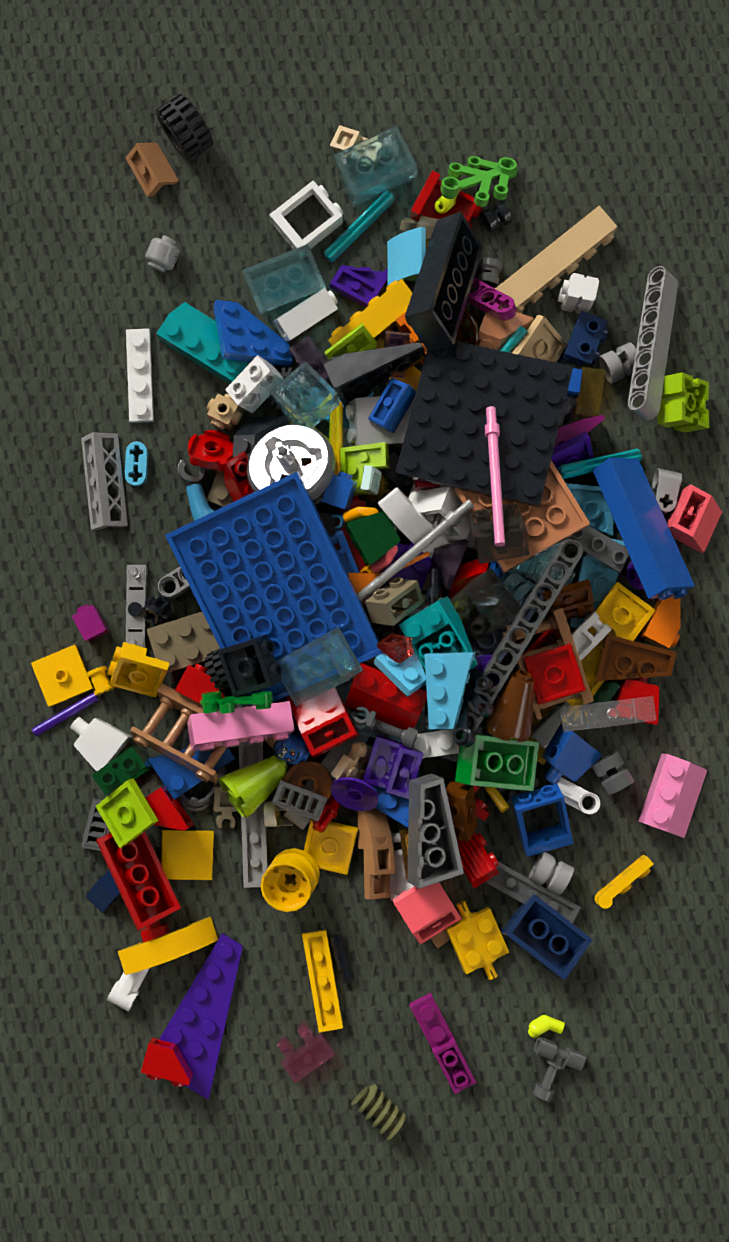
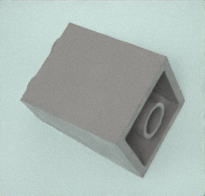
(366, 432)

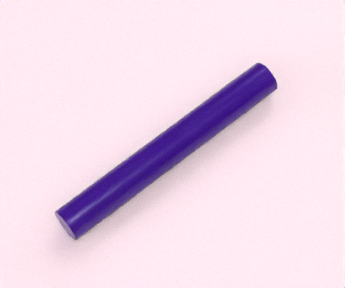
(65, 714)

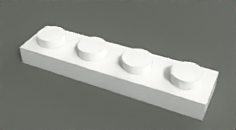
(139, 375)

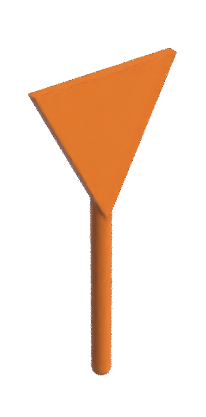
(361, 580)

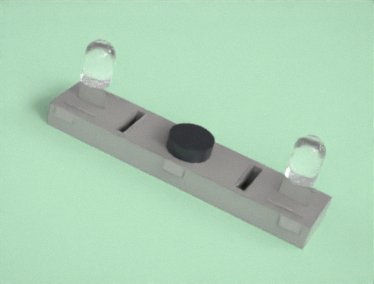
(134, 602)

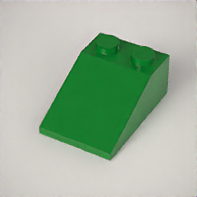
(498, 763)

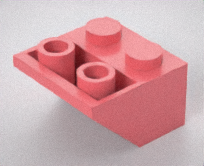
(694, 518)
(426, 911)

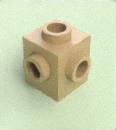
(229, 417)

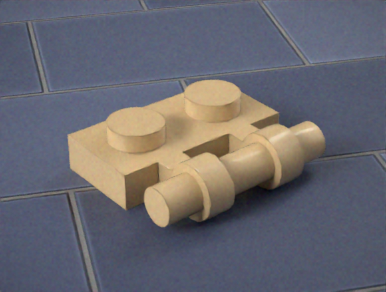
(354, 763)

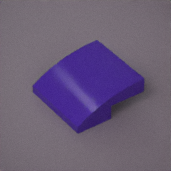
(392, 766)

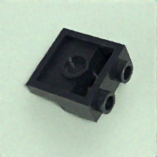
(250, 665)

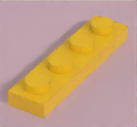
(322, 980)

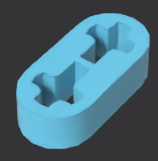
(142, 464)

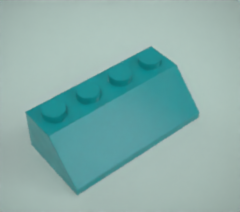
(197, 339)

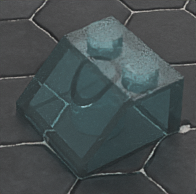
(305, 396)

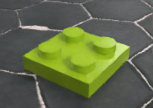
(126, 813)

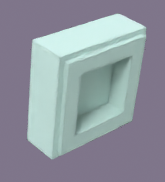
(371, 480)

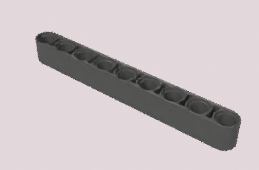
(528, 628)

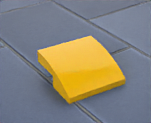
(187, 854)

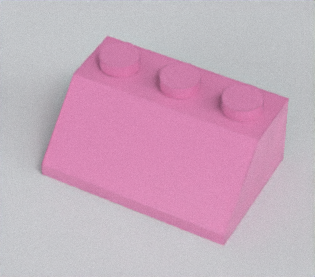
(673, 795)

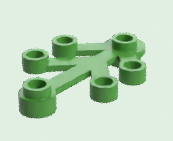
(505, 169)

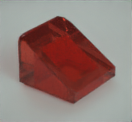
(396, 647)

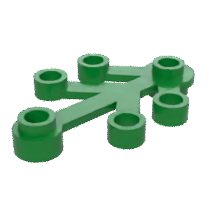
(213, 700)

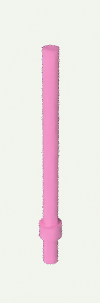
(492, 432)

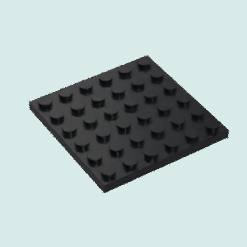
(448, 421)

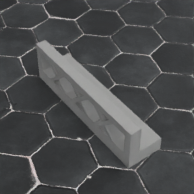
(98, 480)

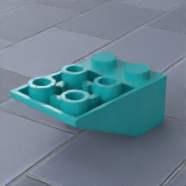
(437, 631)

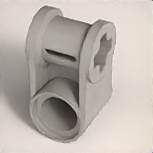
(666, 488)

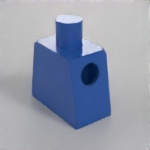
(568, 756)

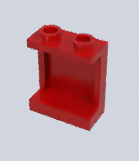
(431, 193)

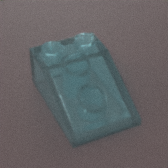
(318, 666)

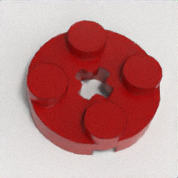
(200, 451)

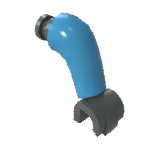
(196, 496)

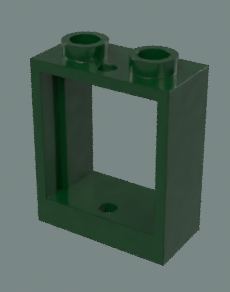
(128, 766)

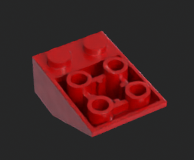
(324, 722)

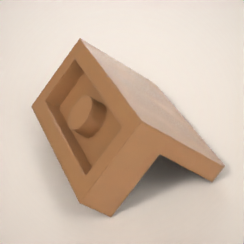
(150, 167)

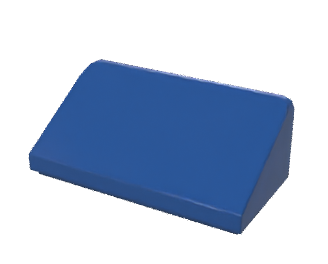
(392, 405)

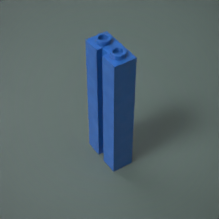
(643, 528)

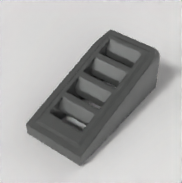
(546, 728)
(279, 795)
(86, 843)

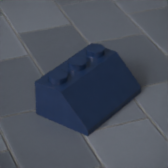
(546, 936)

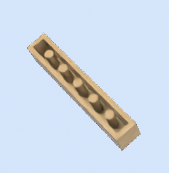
(559, 258)

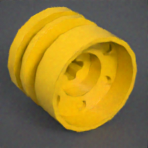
(282, 889)

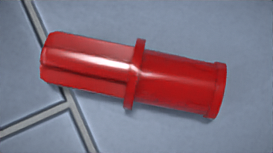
(329, 812)

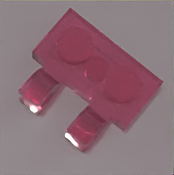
(307, 1057)

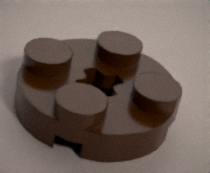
(309, 770)

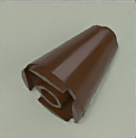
(513, 708)

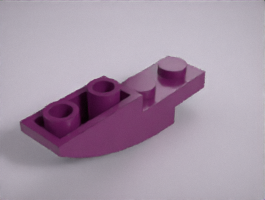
(442, 1043)

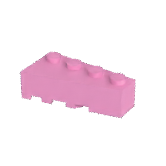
(243, 725)

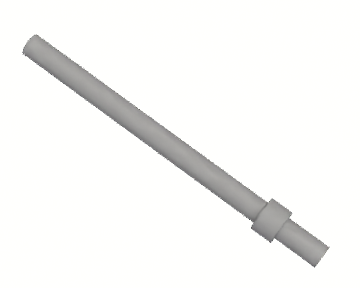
(451, 520)

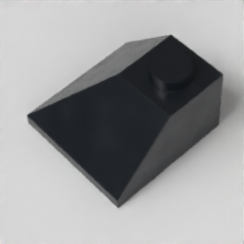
(253, 430)

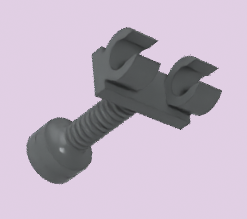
(370, 722)

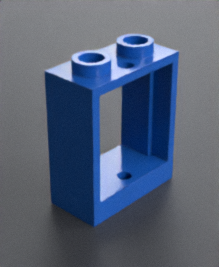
(558, 835)

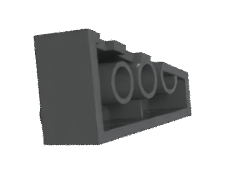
(431, 833)

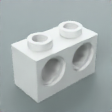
(254, 384)

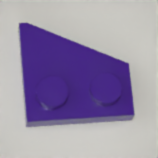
(359, 283)

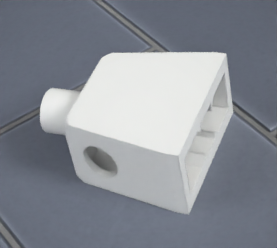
(98, 741)

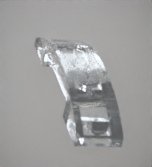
(608, 714)

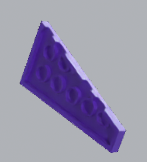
(203, 1013)

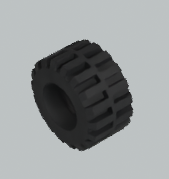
(184, 127)

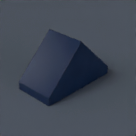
(103, 892)

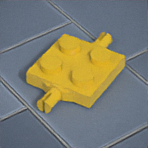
(477, 940)

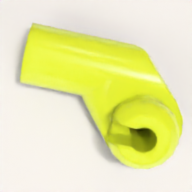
(442, 205)
(543, 1024)

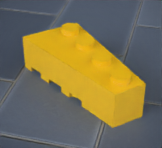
(380, 313)

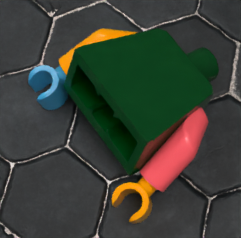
(372, 536)

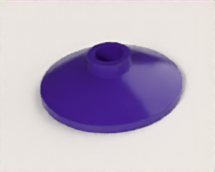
(354, 794)

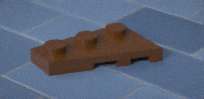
(632, 659)

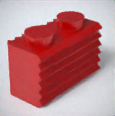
(475, 861)

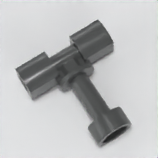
(558, 1060)

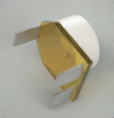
(272, 815)

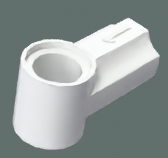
(574, 795)
(127, 989)

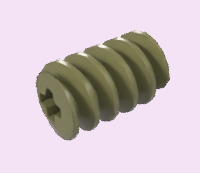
(380, 1110)

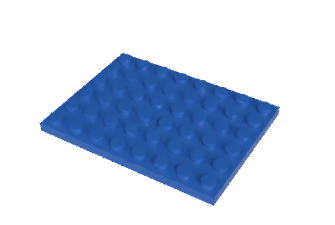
(272, 573)

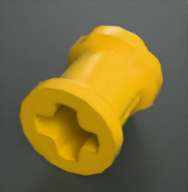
(100, 680)

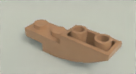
(379, 860)

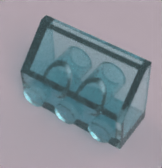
(375, 165)
(283, 279)

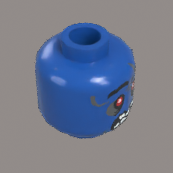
(292, 749)

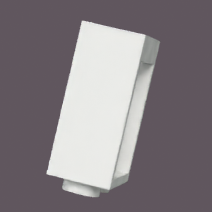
(289, 234)
(306, 314)

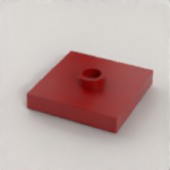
(554, 673)

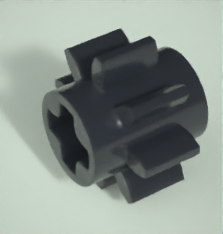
(157, 610)

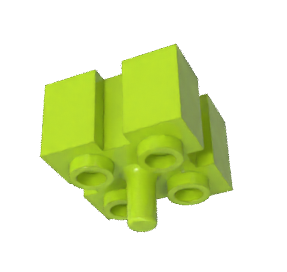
(684, 403)

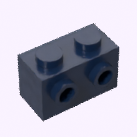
(585, 340)

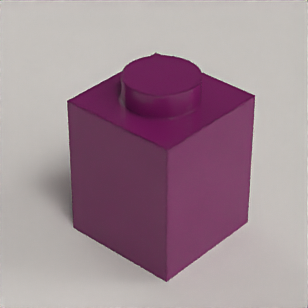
(90, 622)

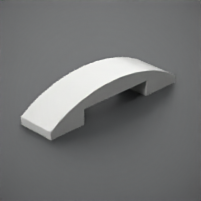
(409, 520)

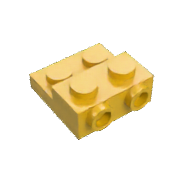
(136, 671)

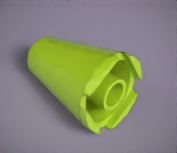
(253, 784)

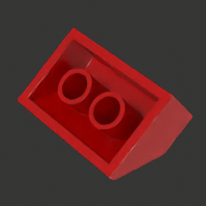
(379, 694)

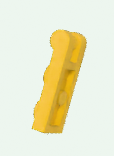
(623, 881)

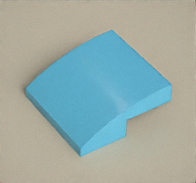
(406, 255)

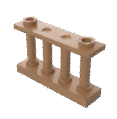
(556, 622)
(172, 699)

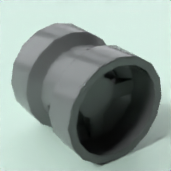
(490, 271)

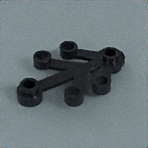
(470, 695)

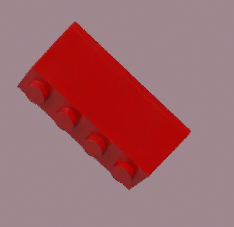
(139, 879)

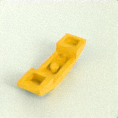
(168, 947)

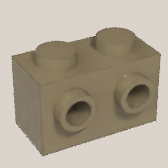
(394, 601)

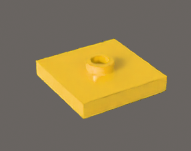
(62, 675)
(332, 847)

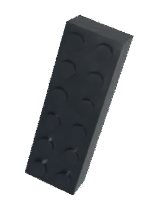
(444, 282)

